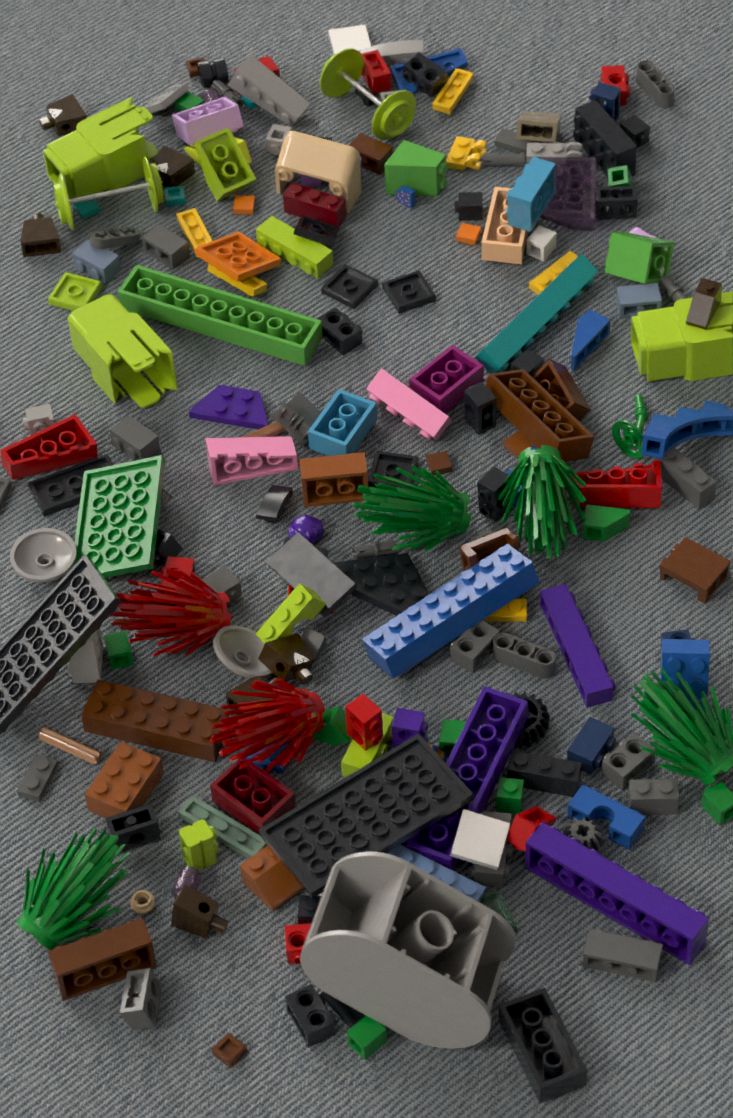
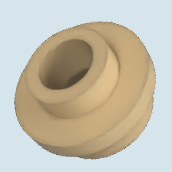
(142, 896)

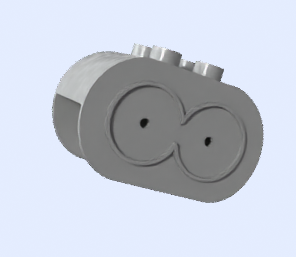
(392, 950)

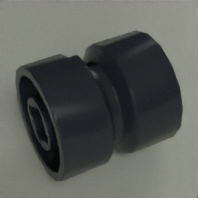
(212, 71)

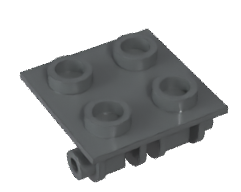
(297, 417)

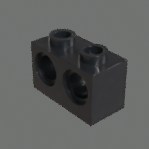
(424, 74)
(616, 202)
(340, 331)
(307, 1016)

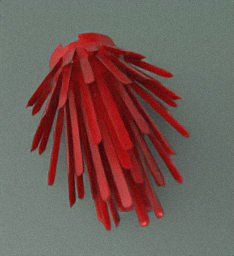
(177, 612)
(289, 716)

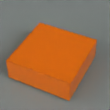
(244, 204)
(468, 233)

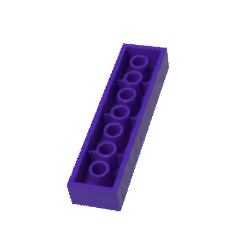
(478, 764)
(616, 893)

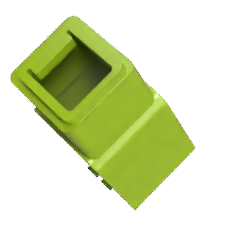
(102, 151)
(120, 347)
(671, 348)

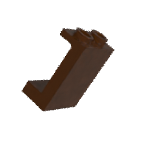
(483, 547)
(696, 568)

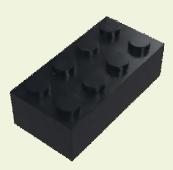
(603, 138)
(542, 1045)

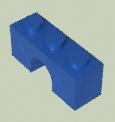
(625, 822)

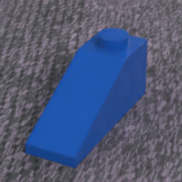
(589, 334)

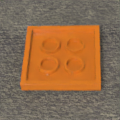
(237, 256)

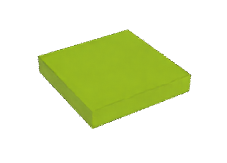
(74, 291)

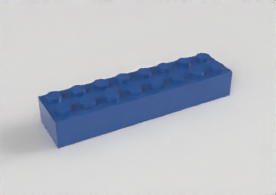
(450, 611)

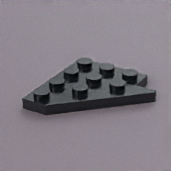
(386, 581)

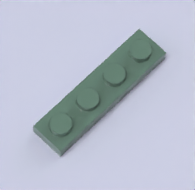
(228, 830)

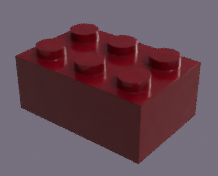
(251, 795)

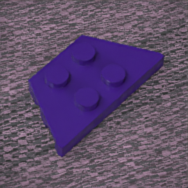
(231, 407)

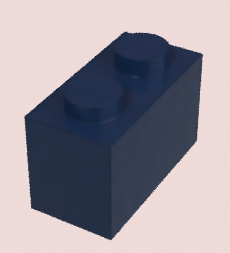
(592, 745)

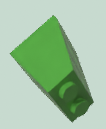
(416, 168)
(639, 257)

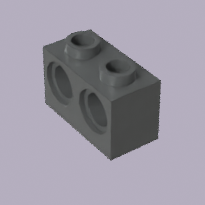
(473, 646)
(631, 764)
(141, 999)

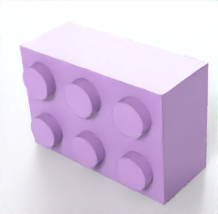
(207, 119)

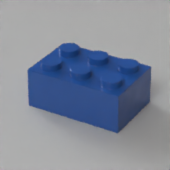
(689, 659)

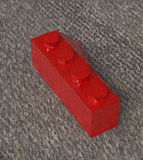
(622, 487)

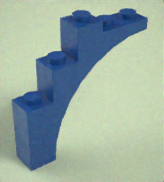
(667, 431)

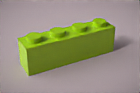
(298, 251)

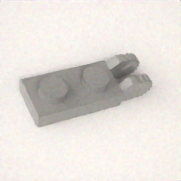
(553, 150)

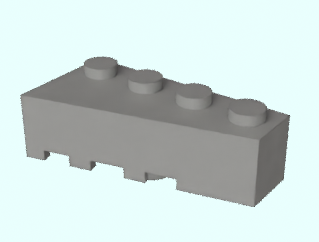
(268, 91)

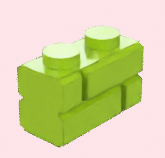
(199, 845)

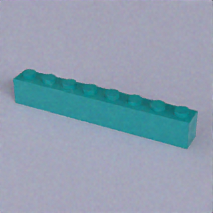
(536, 315)

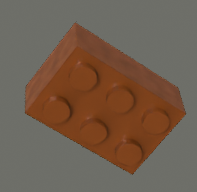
(333, 479)
(124, 781)

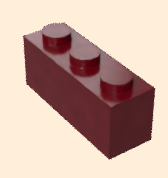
(315, 204)

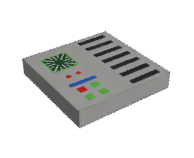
(166, 98)

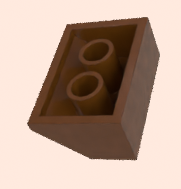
(560, 384)

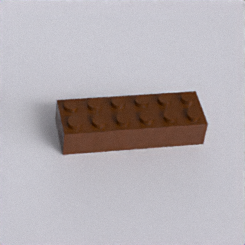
(539, 414)
(153, 720)

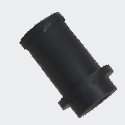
(366, 101)

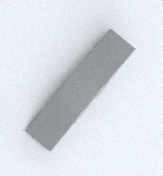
(396, 51)

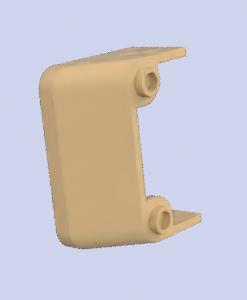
(321, 160)

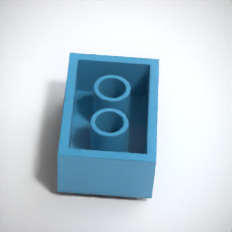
(531, 194)
(342, 424)

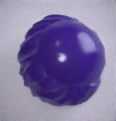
(308, 527)

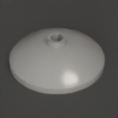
(43, 555)
(239, 651)

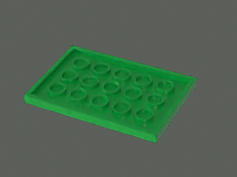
(120, 515)

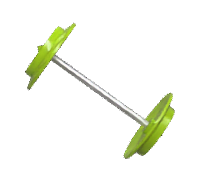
(392, 115)
(152, 183)

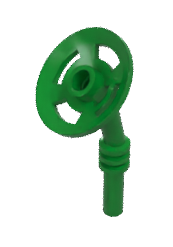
(633, 435)

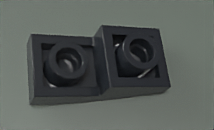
(272, 505)

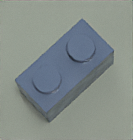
(95, 262)
(637, 299)

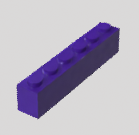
(576, 645)

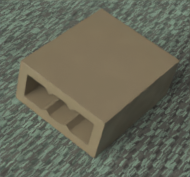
(538, 126)

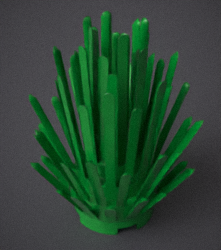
(543, 479)
(424, 508)
(700, 742)
(70, 891)

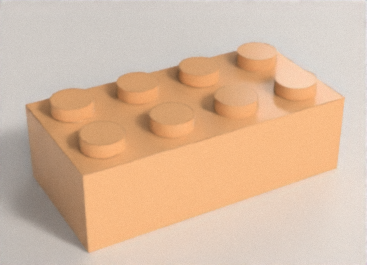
(499, 239)

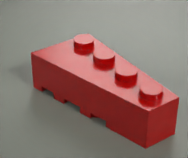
(50, 449)

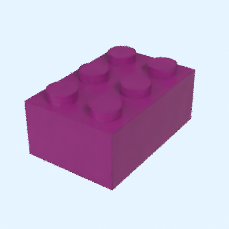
(446, 378)

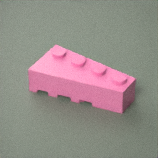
(409, 405)
(249, 457)

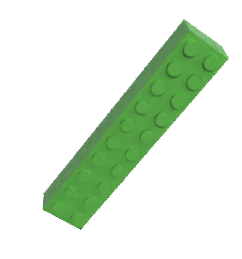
(221, 315)

